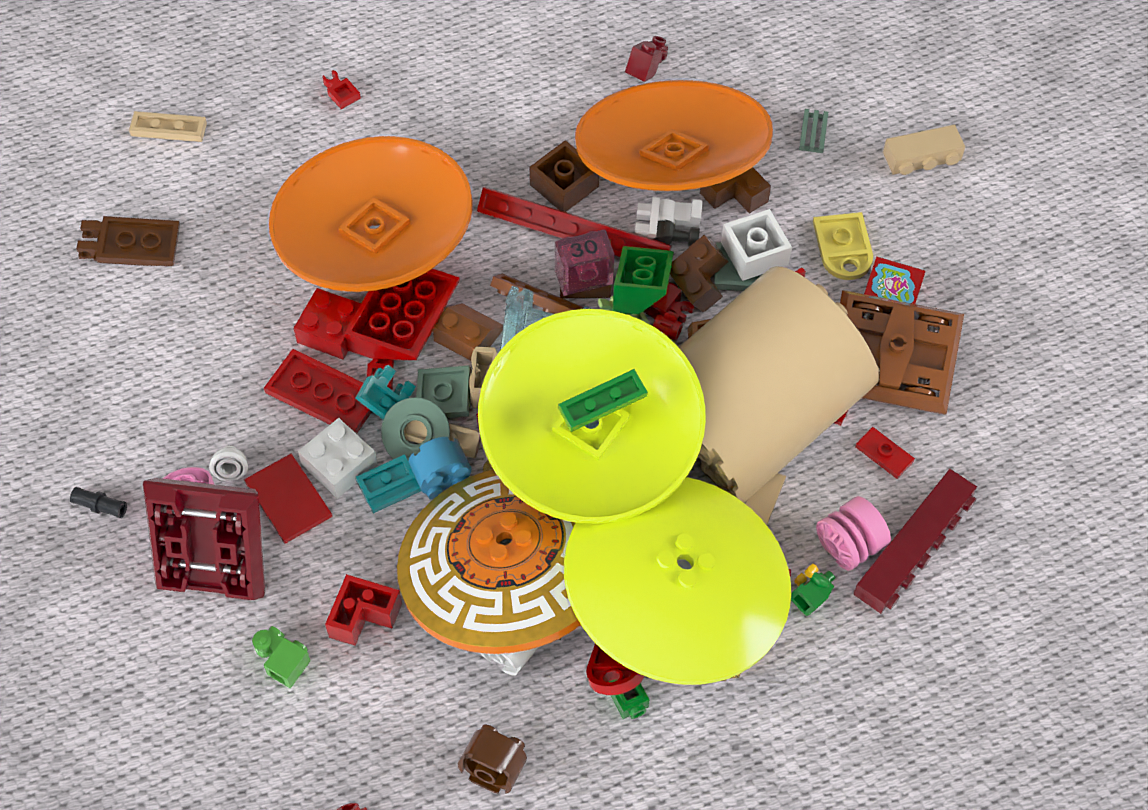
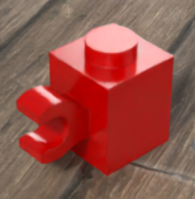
(671, 302)

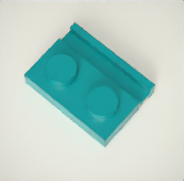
(388, 484)

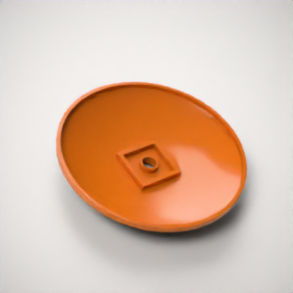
(673, 135)
(389, 181)

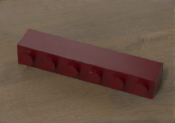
(915, 541)

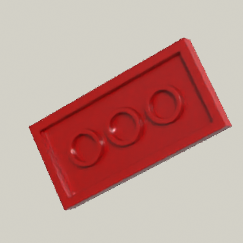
(318, 390)

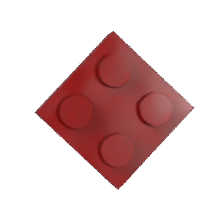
(325, 322)

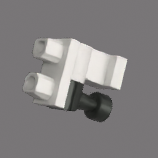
(667, 217)

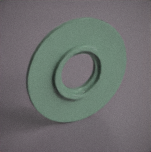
(405, 412)

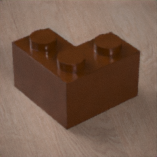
(747, 188)
(695, 268)

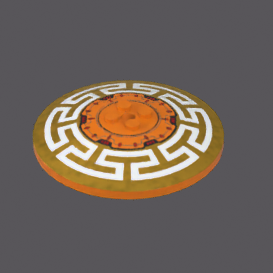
(478, 590)

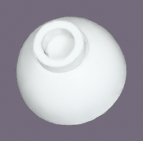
(228, 464)

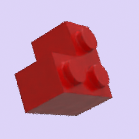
(361, 602)

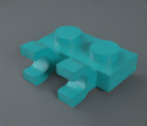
(380, 398)

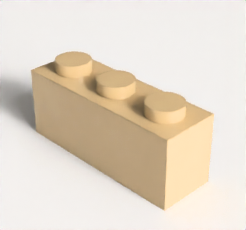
(924, 150)

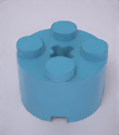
(439, 465)

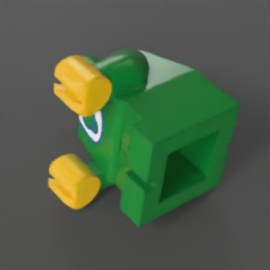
(813, 593)

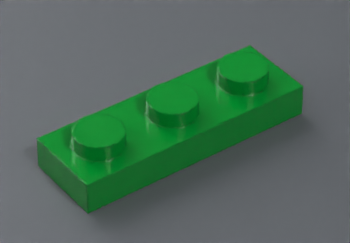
(602, 400)

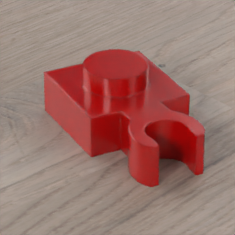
(341, 92)

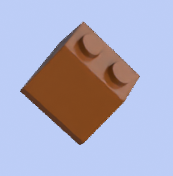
(464, 329)

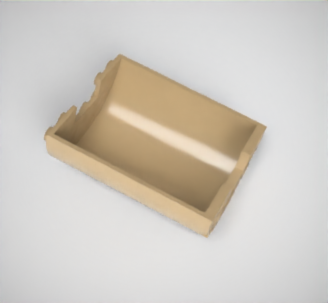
(774, 377)

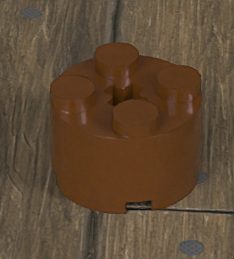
(493, 759)

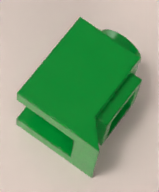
(634, 707)

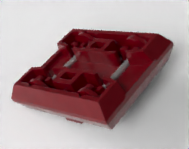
(202, 537)

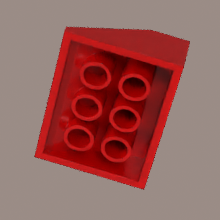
(400, 318)

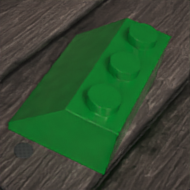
(641, 279)

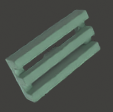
(815, 116)

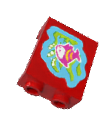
(894, 281)

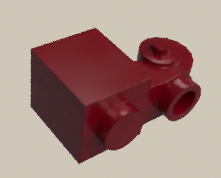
(646, 58)

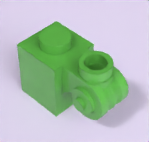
(286, 657)

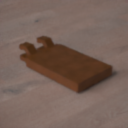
(130, 241)

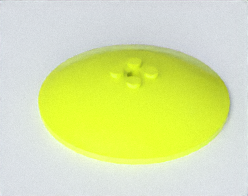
(598, 472)
(676, 620)

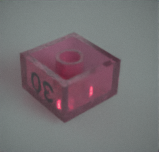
(584, 262)

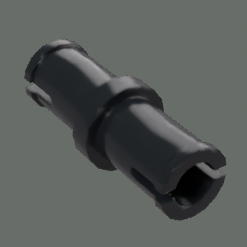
(98, 502)

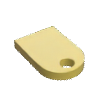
(844, 241)

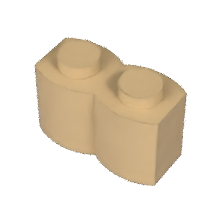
(481, 361)

